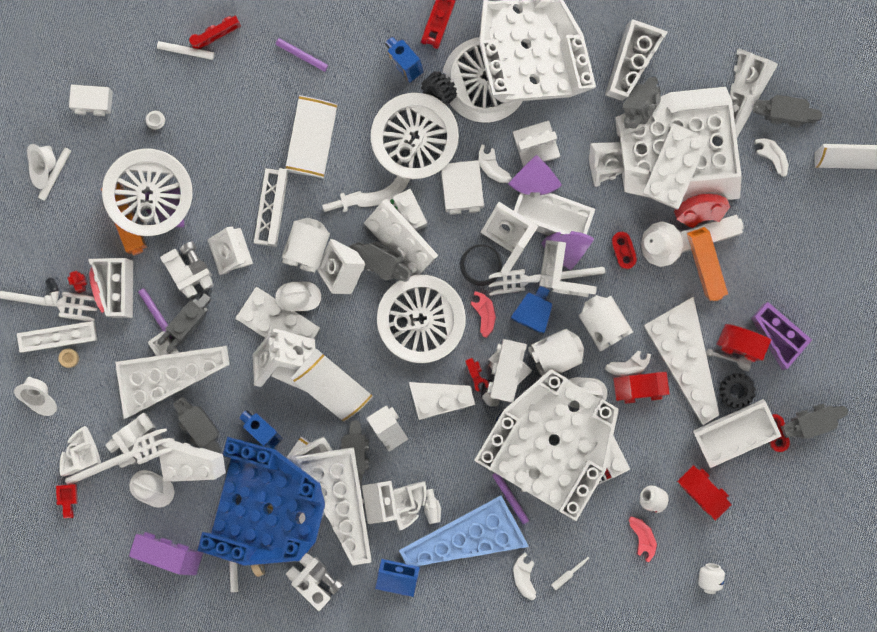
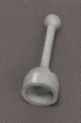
(741, 361)

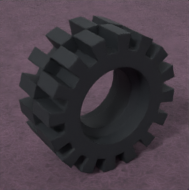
(439, 87)
(748, 390)

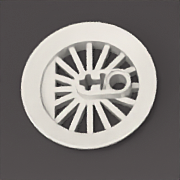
(462, 102)
(431, 110)
(147, 162)
(453, 314)

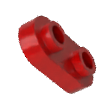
(624, 250)
(785, 441)

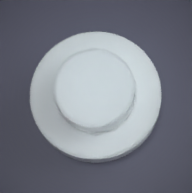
(155, 120)

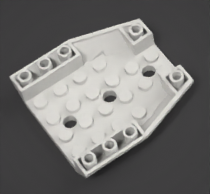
(554, 52)
(701, 111)
(566, 470)

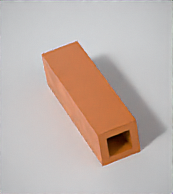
(132, 243)
(707, 264)

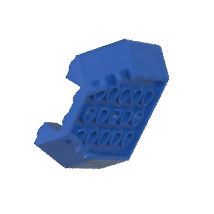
(247, 530)

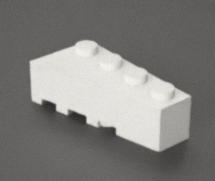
(634, 54)

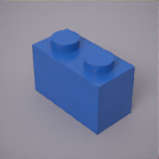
(397, 577)

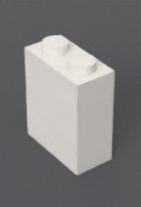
(462, 187)

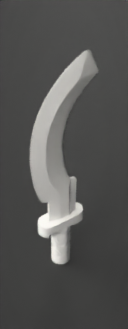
(368, 199)

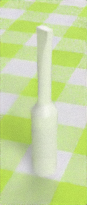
(567, 575)

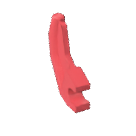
(94, 286)
(486, 311)
(645, 537)

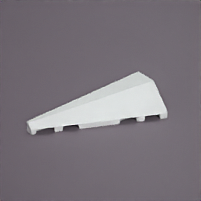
(750, 81)
(607, 160)

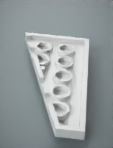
(682, 348)
(157, 377)
(342, 497)

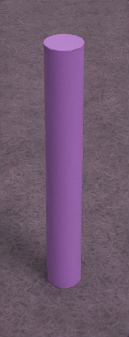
(302, 55)
(153, 309)
(511, 499)

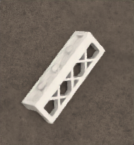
(277, 207)

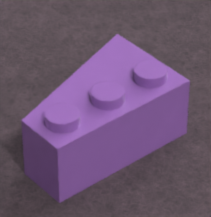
(786, 338)
(165, 554)

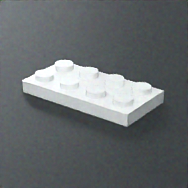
(675, 166)
(401, 237)
(264, 314)

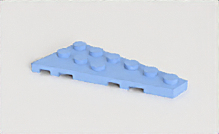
(473, 534)

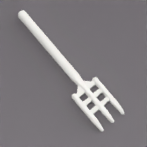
(524, 280)
(61, 304)
(136, 452)

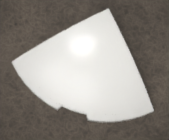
(80, 453)
(408, 503)

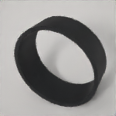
(470, 279)

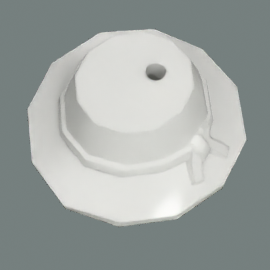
(662, 244)

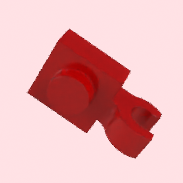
(78, 281)
(475, 369)
(66, 496)

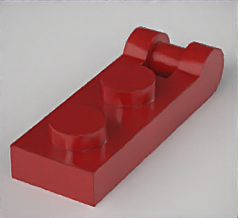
(438, 22)
(214, 32)

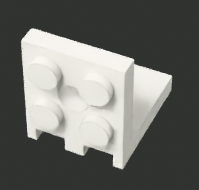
(513, 240)
(552, 271)
(279, 350)

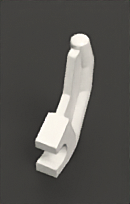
(774, 153)
(490, 167)
(631, 367)
(522, 577)

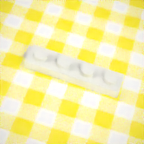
(57, 337)

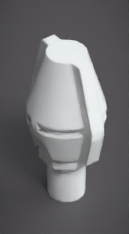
(432, 508)

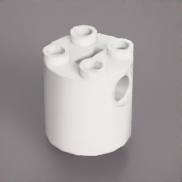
(306, 244)
(604, 321)
(557, 352)

